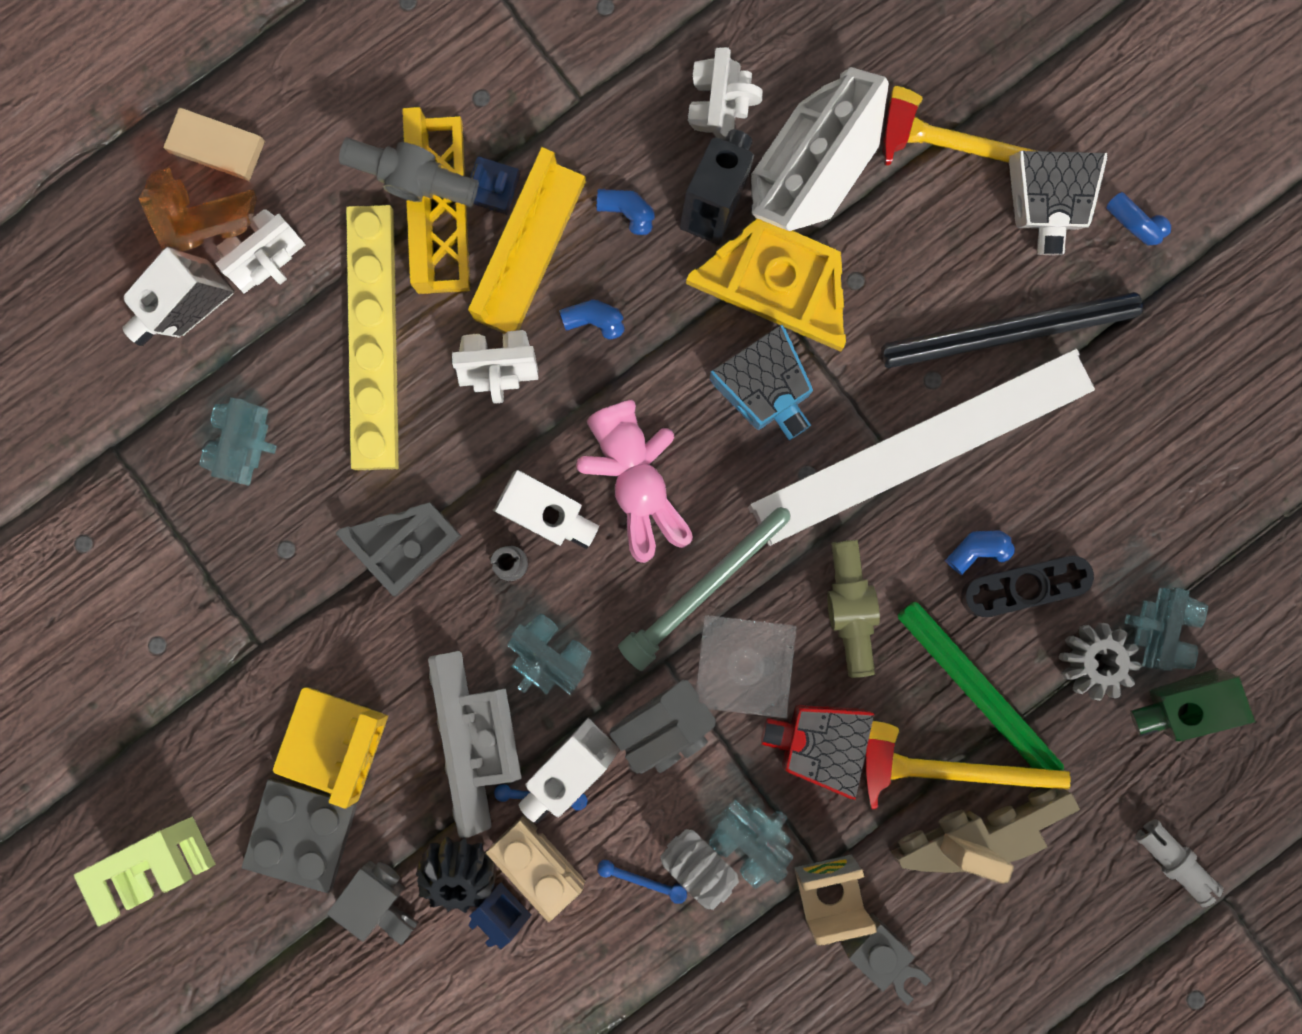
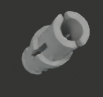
(1179, 863)

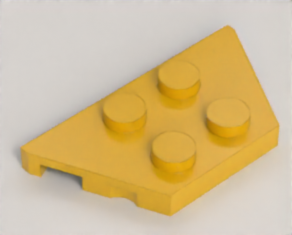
(780, 280)

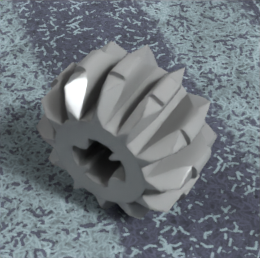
(1114, 657)
(699, 869)

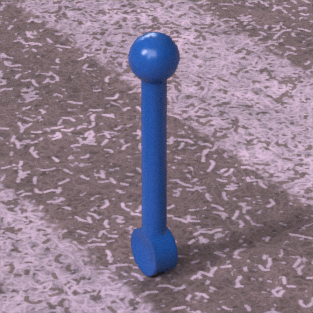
(504, 793)
(677, 892)

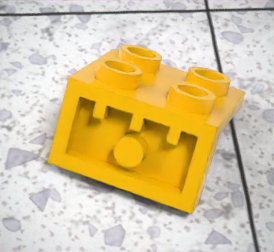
(330, 745)

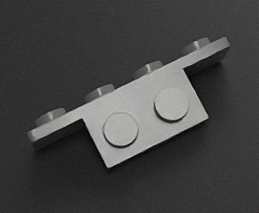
(474, 739)

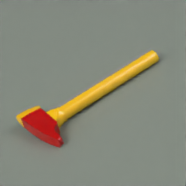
(905, 128)
(885, 765)

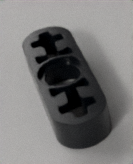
(1055, 567)

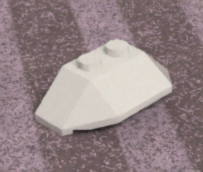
(820, 151)

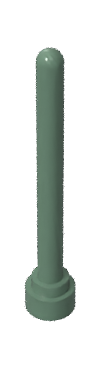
(641, 646)

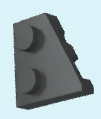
(401, 544)

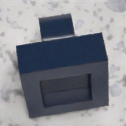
(496, 184)
(499, 917)

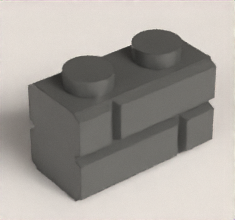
(664, 728)

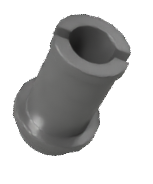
(517, 570)

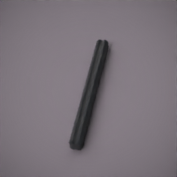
(1011, 330)

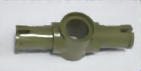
(853, 608)

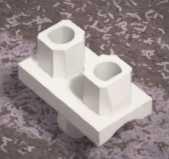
(729, 95)
(261, 253)
(495, 368)

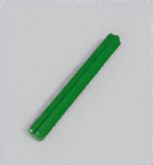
(978, 688)

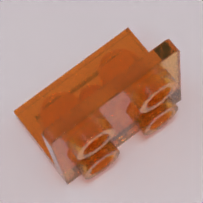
(184, 227)

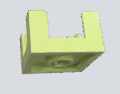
(128, 867)

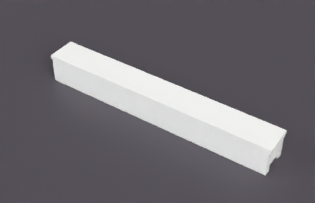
(927, 445)

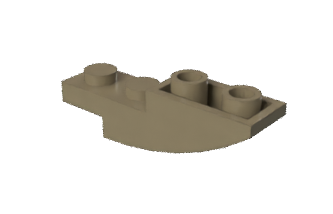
(1008, 833)

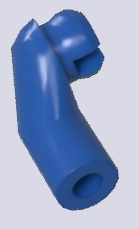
(629, 204)
(1147, 229)
(594, 313)
(980, 544)

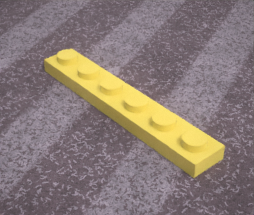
(372, 338)

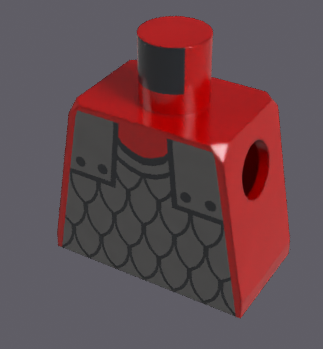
(823, 745)

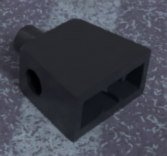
(717, 186)

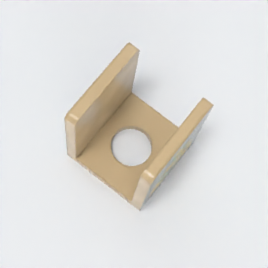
(838, 920)

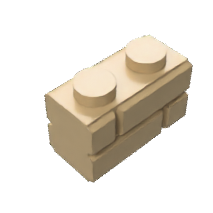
(536, 868)

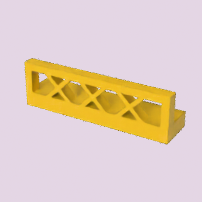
(420, 214)
(527, 244)

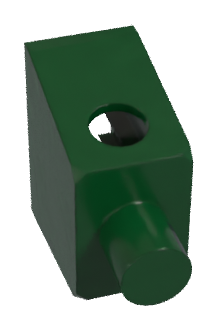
(1213, 704)

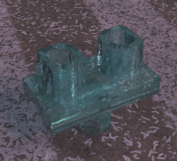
(239, 443)
(1161, 626)
(532, 645)
(758, 838)

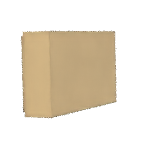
(214, 144)
(976, 859)

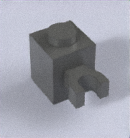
(370, 902)
(885, 959)

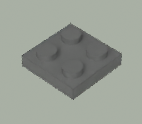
(298, 836)

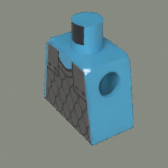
(766, 383)

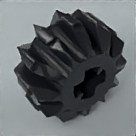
(455, 875)

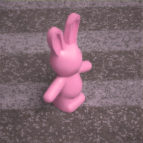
(638, 485)

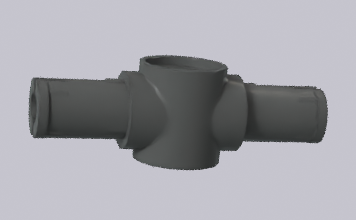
(408, 171)

